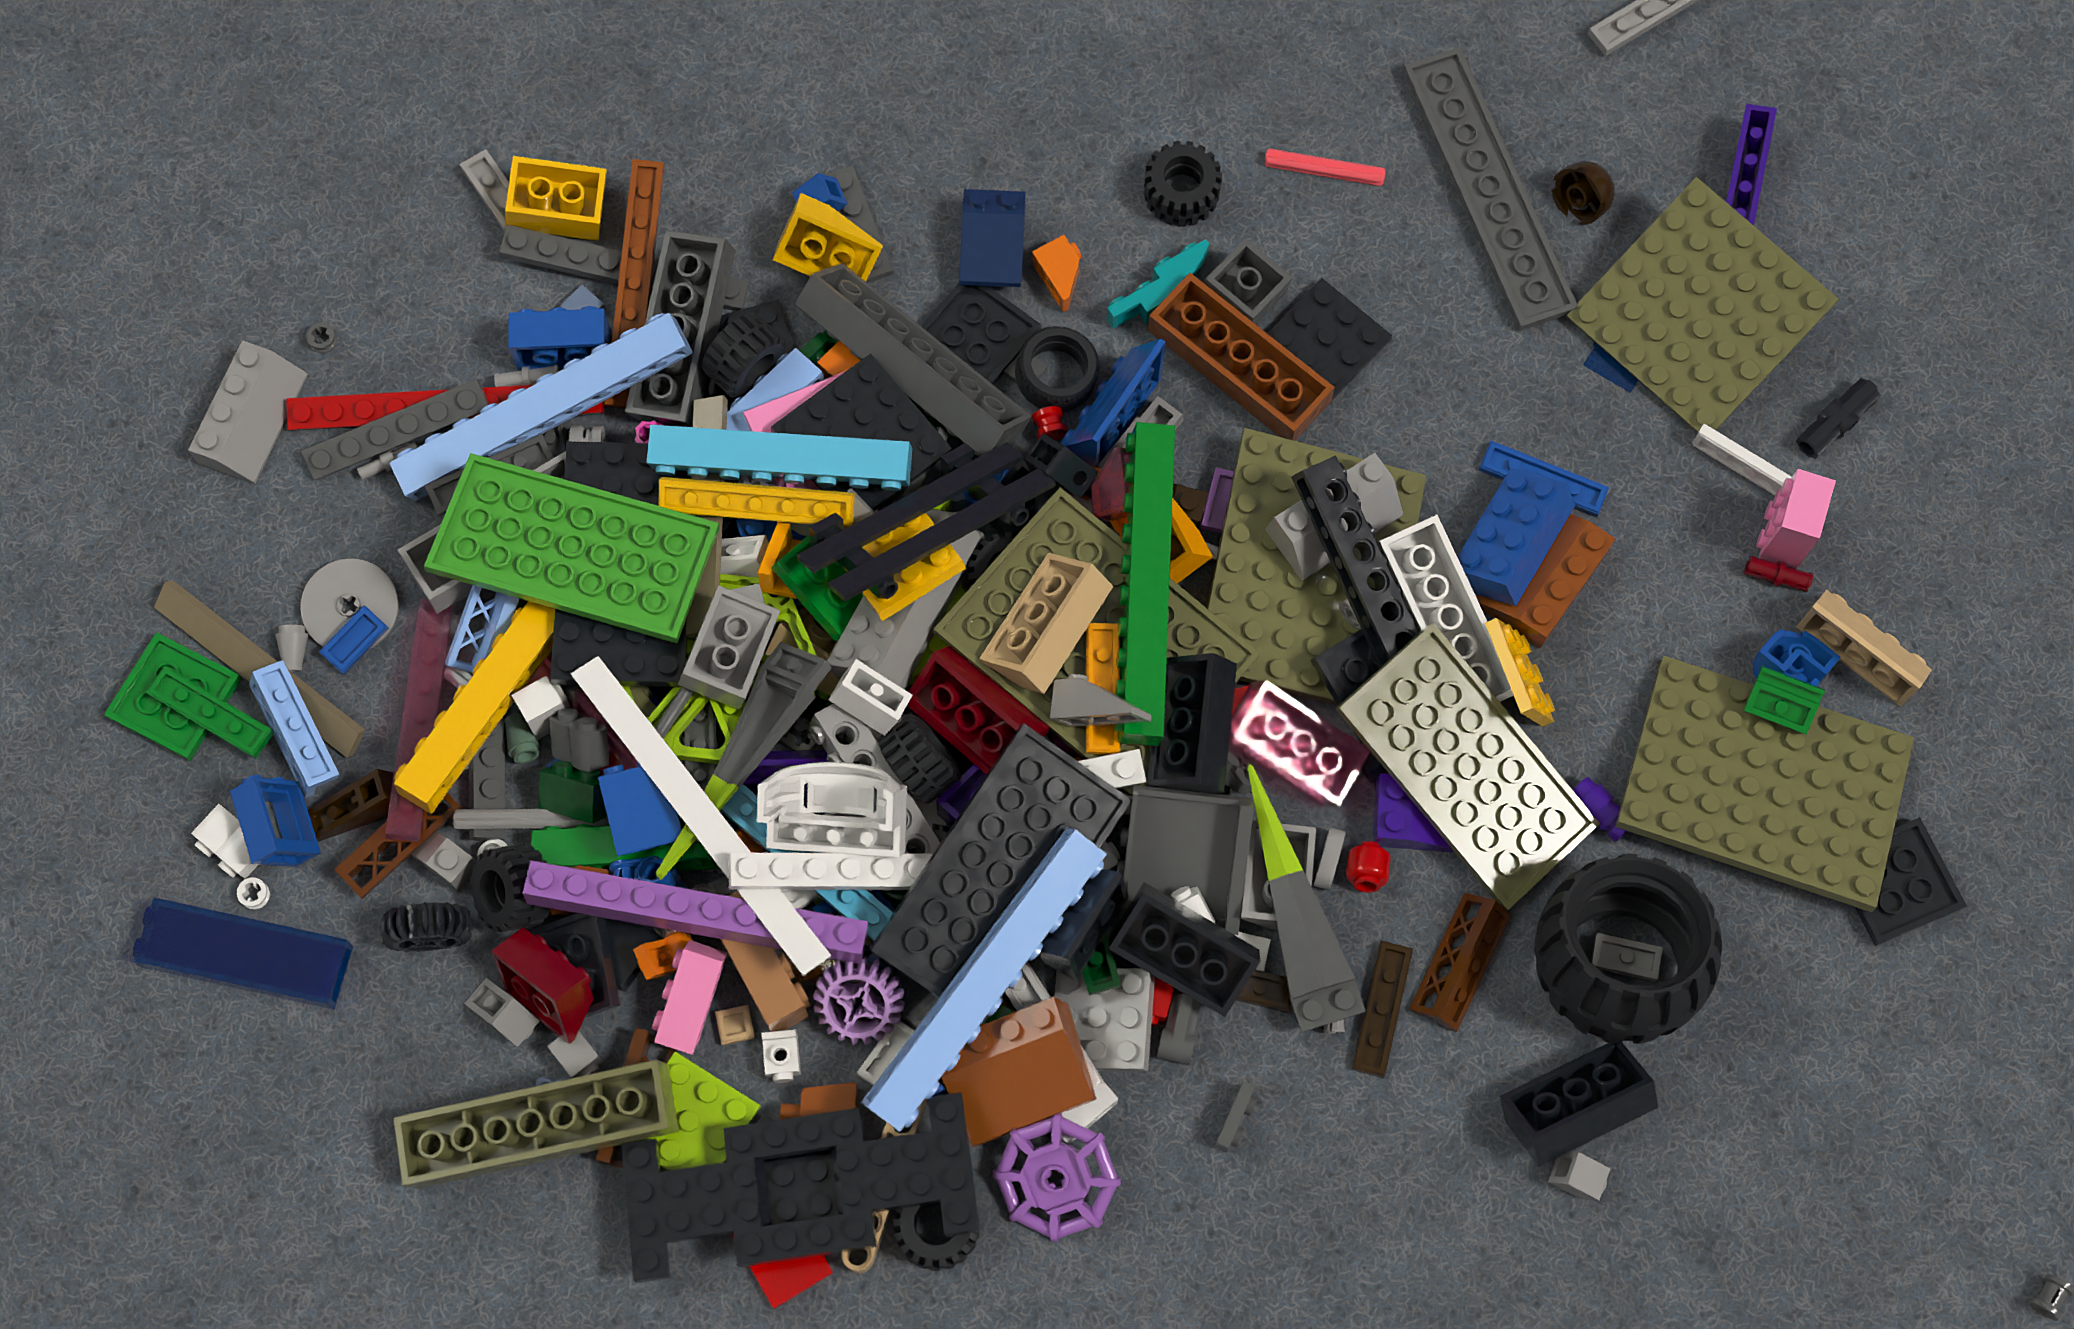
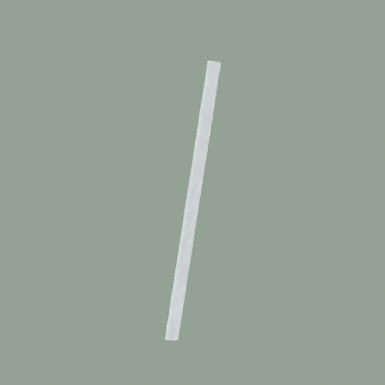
(696, 809)

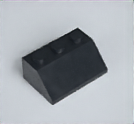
(1085, 924)

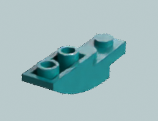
(1166, 277)

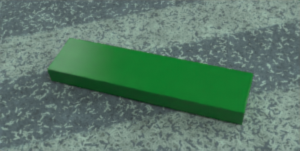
(210, 712)

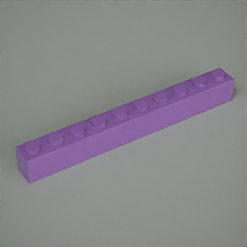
(679, 909)

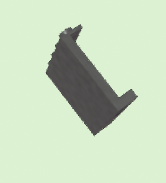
(1189, 842)

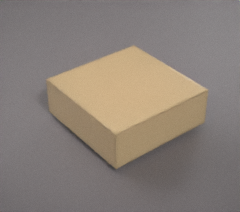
(735, 1025)

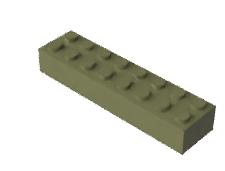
(535, 1124)

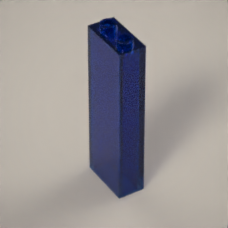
(243, 953)

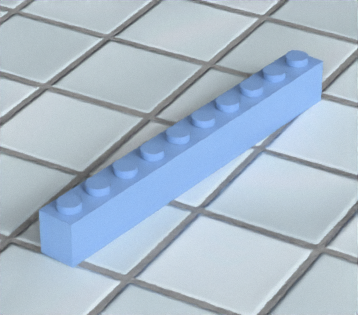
(545, 404)
(984, 979)

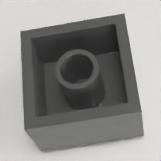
(1249, 281)

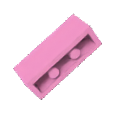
(689, 996)

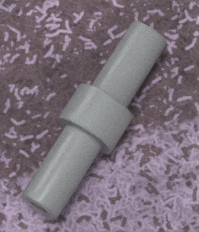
(382, 463)

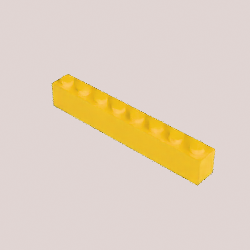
(477, 707)

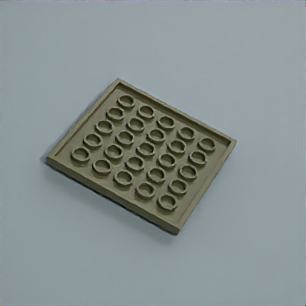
(1702, 307)

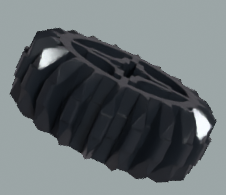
(426, 927)

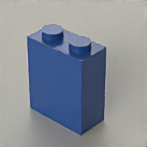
(637, 810)

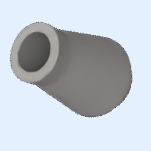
(292, 646)

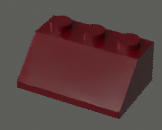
(544, 982)

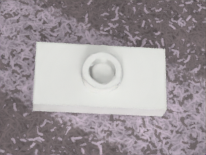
(884, 1053)

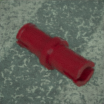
(1778, 573)

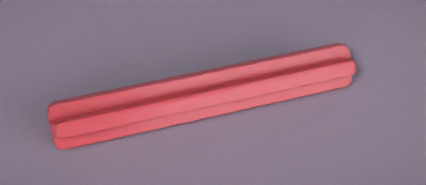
(1325, 167)

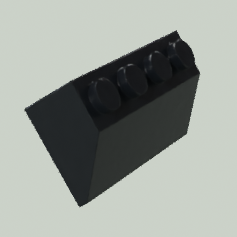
(1195, 724)

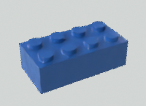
(1515, 535)

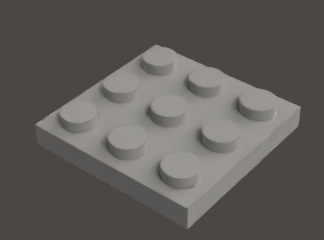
(1115, 1022)

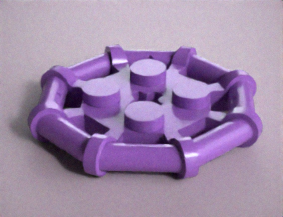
(1065, 1160)

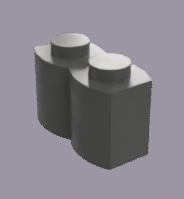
(579, 740)

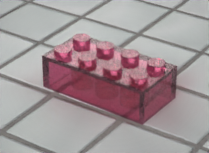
(1296, 744)

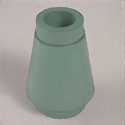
(520, 739)

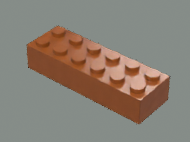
(1240, 358)

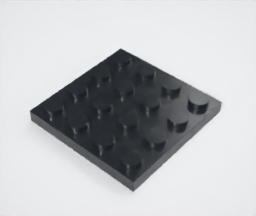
(867, 406)

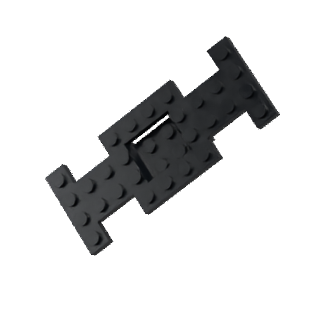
(800, 1202)

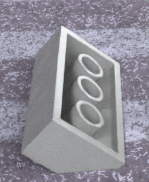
(247, 413)
(1295, 532)

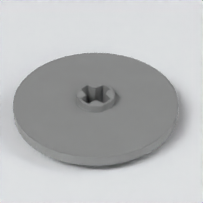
(341, 582)

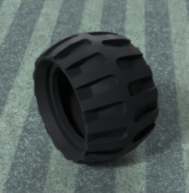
(1655, 896)

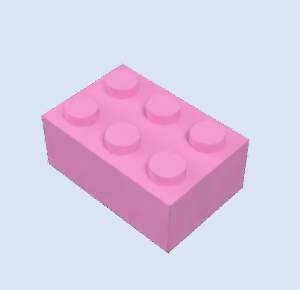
(1795, 518)

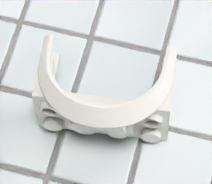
(834, 789)

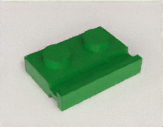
(1784, 699)

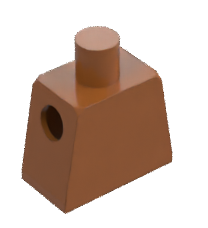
(822, 1100)

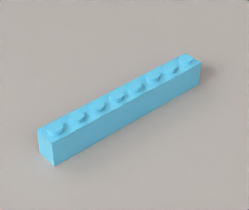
(779, 456)

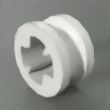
(263, 894)

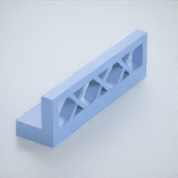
(497, 622)
(293, 727)

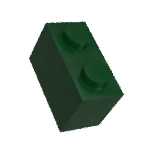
(571, 792)

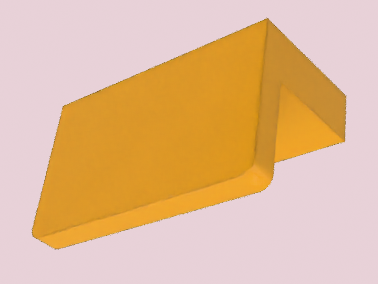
(779, 546)

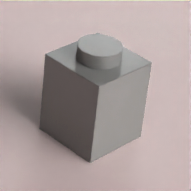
(576, 1058)
(1579, 1175)

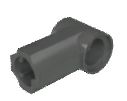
(1178, 1037)

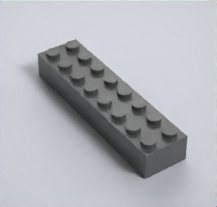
(913, 358)

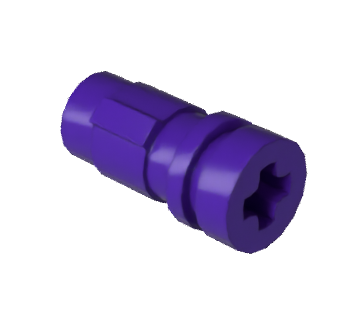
(1601, 806)

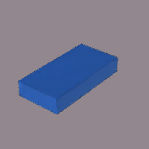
(354, 639)

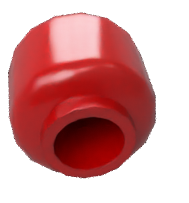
(1368, 867)

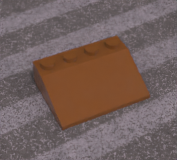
(1557, 581)
(1021, 1071)

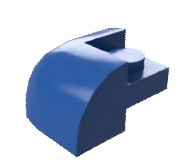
(1797, 656)

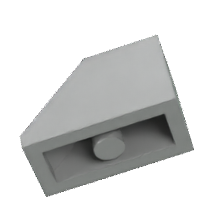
(445, 860)
(502, 1012)

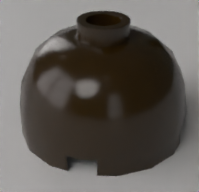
(1583, 185)

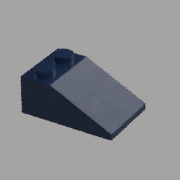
(992, 238)

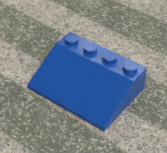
(1117, 402)

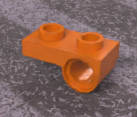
(657, 957)

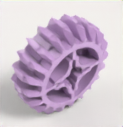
(847, 1025)

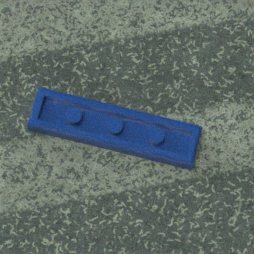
(1586, 493)

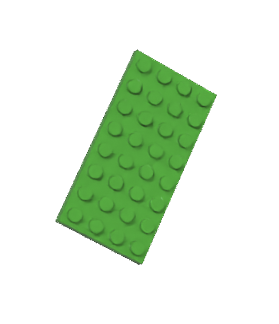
(572, 547)

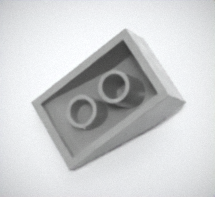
(729, 647)

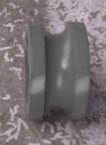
(324, 347)

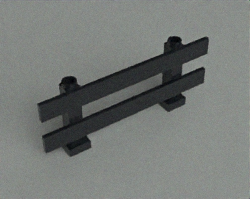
(959, 474)

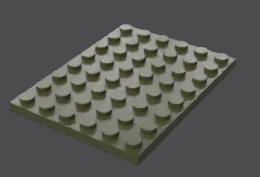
(1075, 533)
(1258, 588)
(1763, 794)

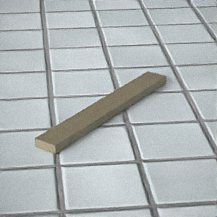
(709, 414)
(247, 657)

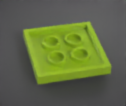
(702, 1111)

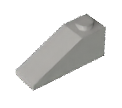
(1083, 703)

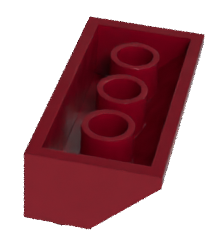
(969, 707)

